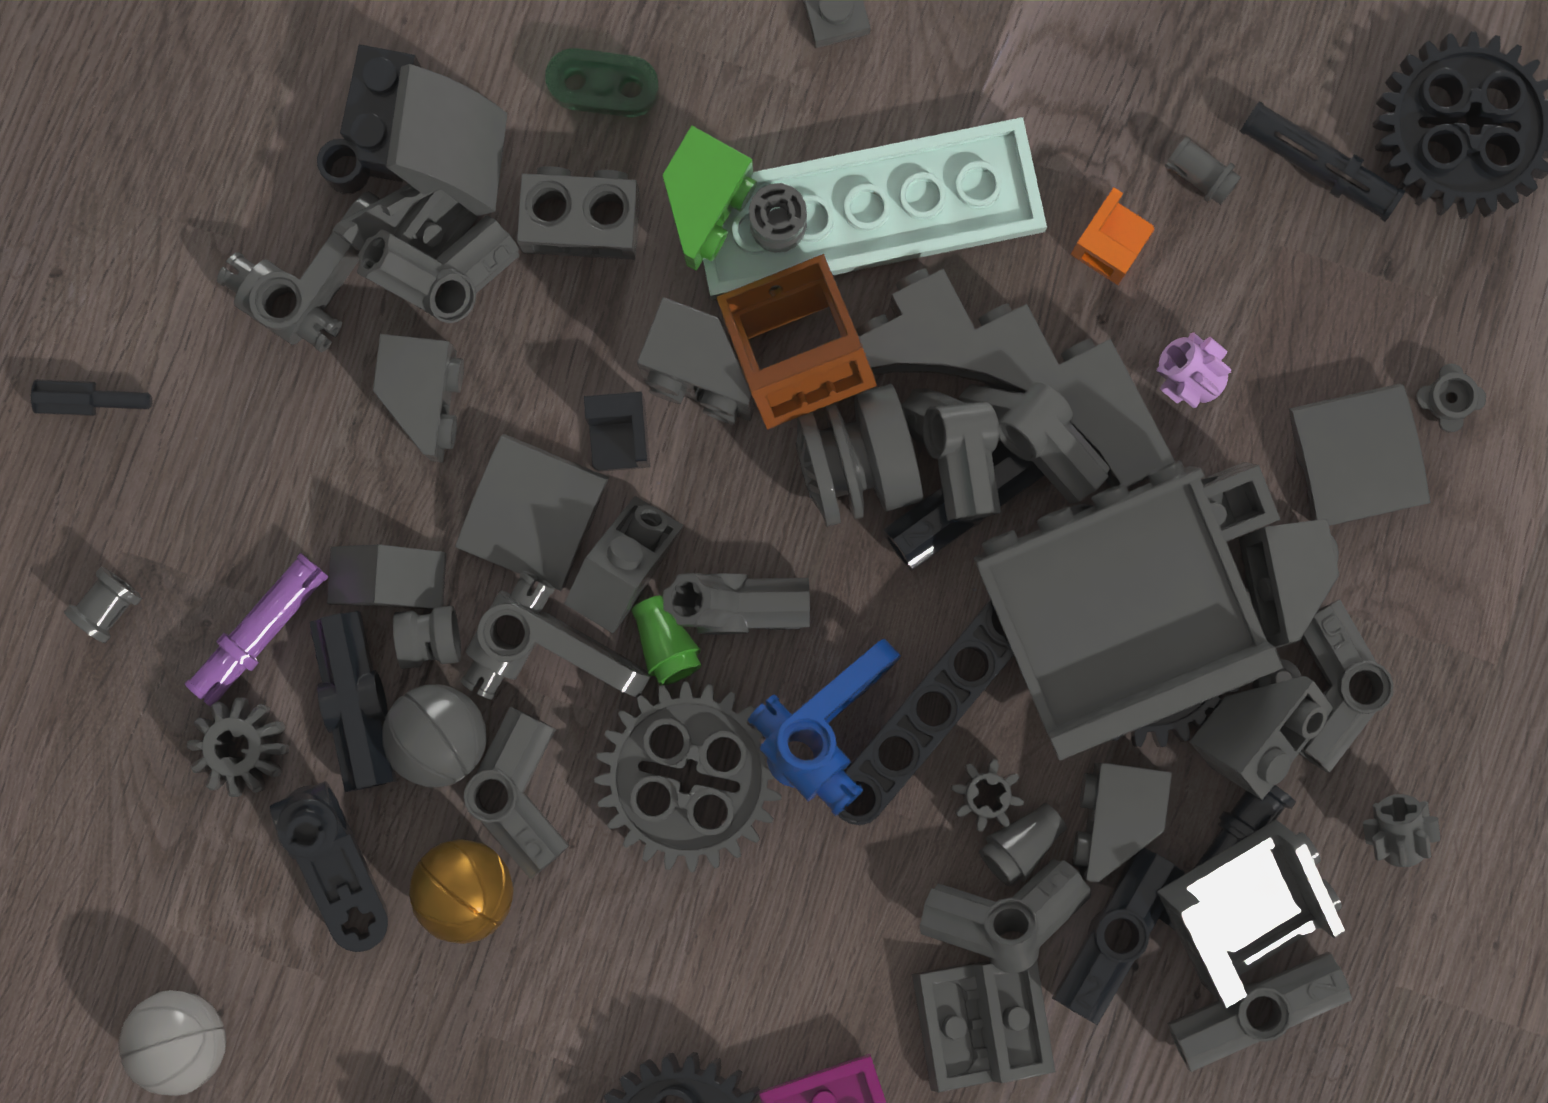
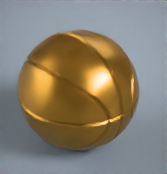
(461, 891)

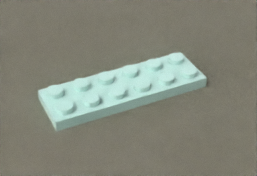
(895, 204)

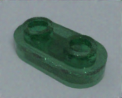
(604, 78)

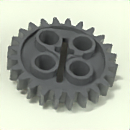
(677, 828)

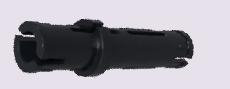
(1381, 197)

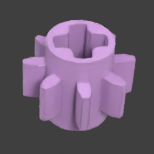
(1193, 370)

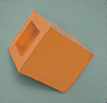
(1112, 239)

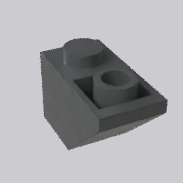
(416, 387)
(622, 564)
(1261, 732)
(1124, 815)

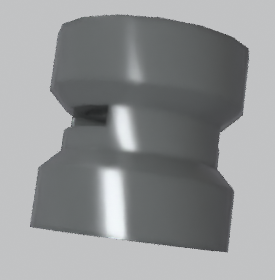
(775, 228)
(426, 637)

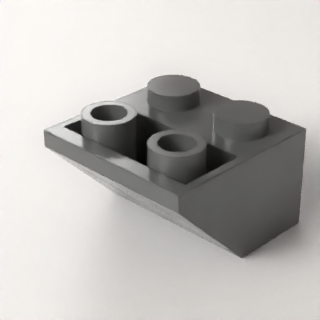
(694, 360)

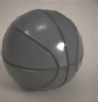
(434, 736)

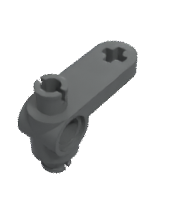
(262, 283)
(498, 659)

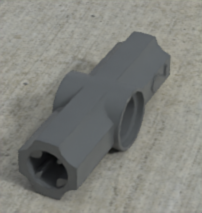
(1294, 998)

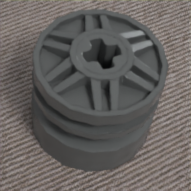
(859, 456)

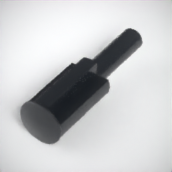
(81, 398)

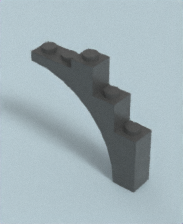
(1012, 354)

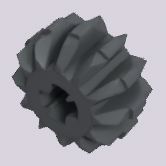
(217, 737)

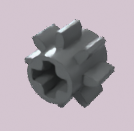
(1002, 798)
(1401, 830)

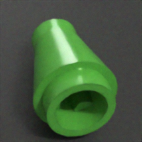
(666, 646)

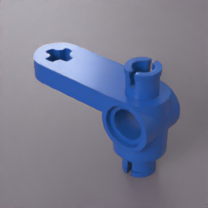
(811, 726)

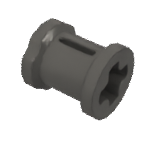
(103, 605)

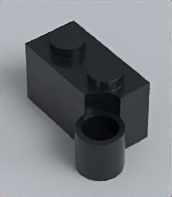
(367, 119)

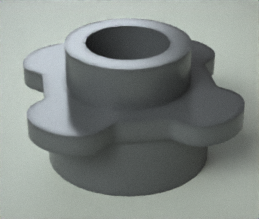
(1467, 393)

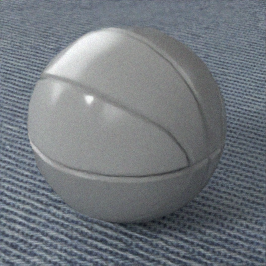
(172, 1043)

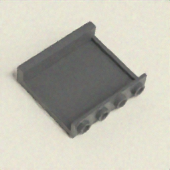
(1125, 610)

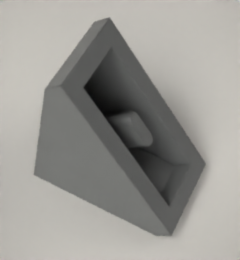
(386, 577)

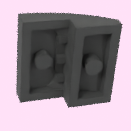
(447, 139)
(1360, 455)
(531, 511)
(982, 1025)

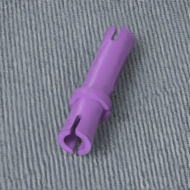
(256, 630)

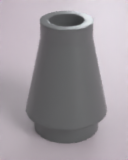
(1018, 848)

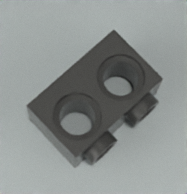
(576, 230)

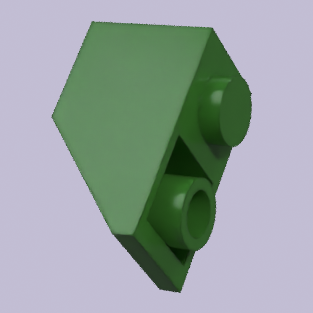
(702, 189)

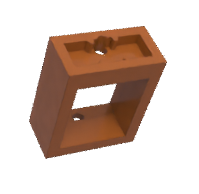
(810, 378)

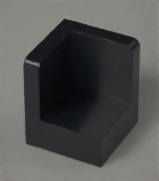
(618, 431)

